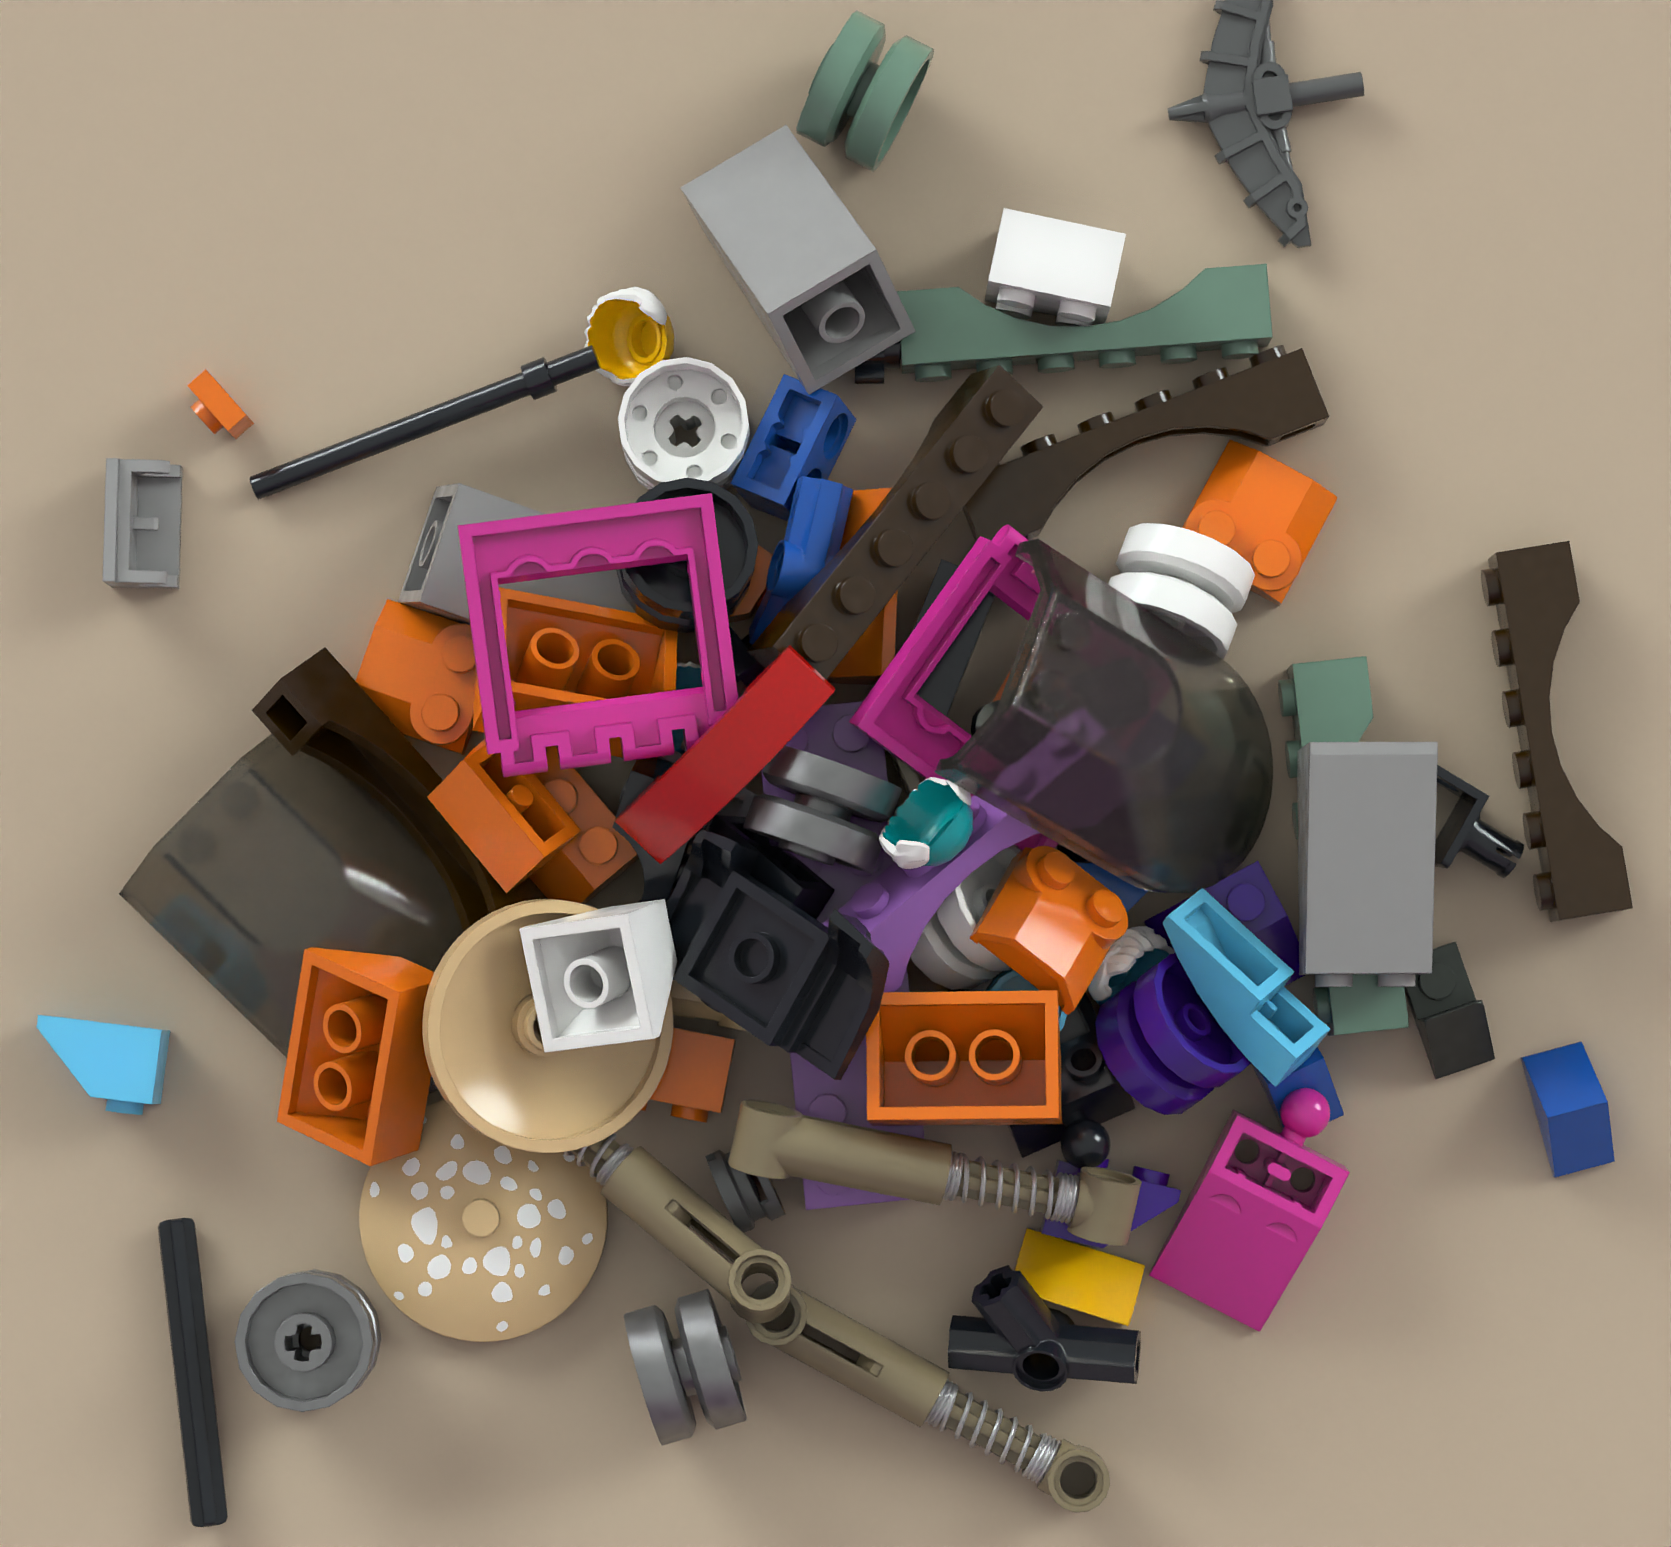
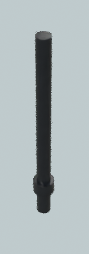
(536, 379)

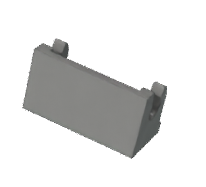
(142, 523)

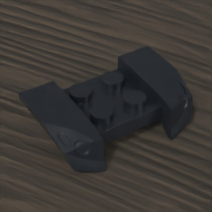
(770, 960)

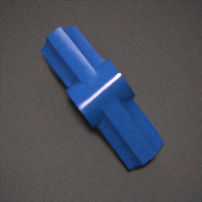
(809, 544)

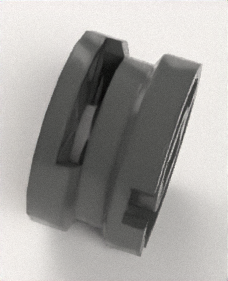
(742, 1194)

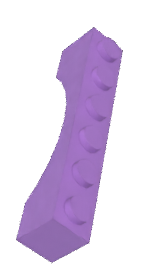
(904, 900)

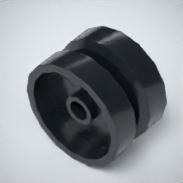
(663, 590)

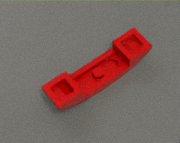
(726, 756)

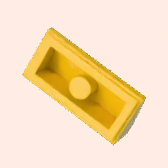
(1080, 1276)

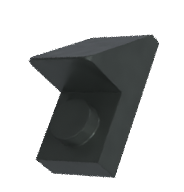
(1449, 1015)

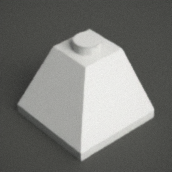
(601, 975)

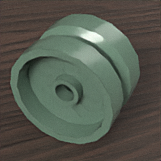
(857, 87)

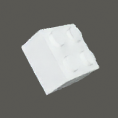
(1054, 269)

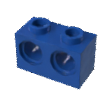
(794, 440)

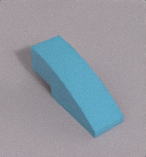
(1243, 987)

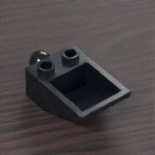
(1087, 1095)

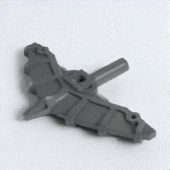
(1249, 111)

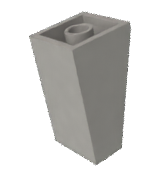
(799, 259)
(436, 570)
(1366, 860)

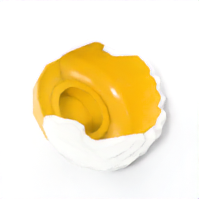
(629, 333)

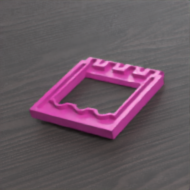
(584, 544)
(893, 710)

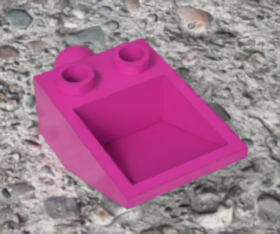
(1245, 1220)

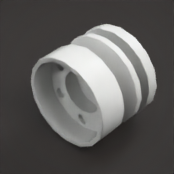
(686, 395)

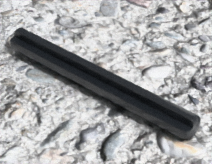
(192, 1372)

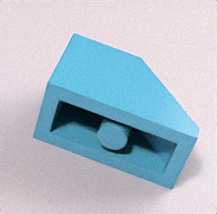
(111, 1059)

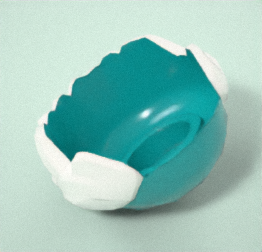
(929, 825)

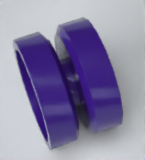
(1165, 1041)

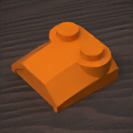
(1262, 514)
(422, 675)
(1051, 923)

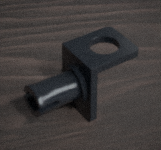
(1469, 834)

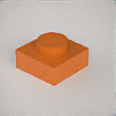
(217, 407)

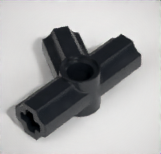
(1037, 1341)

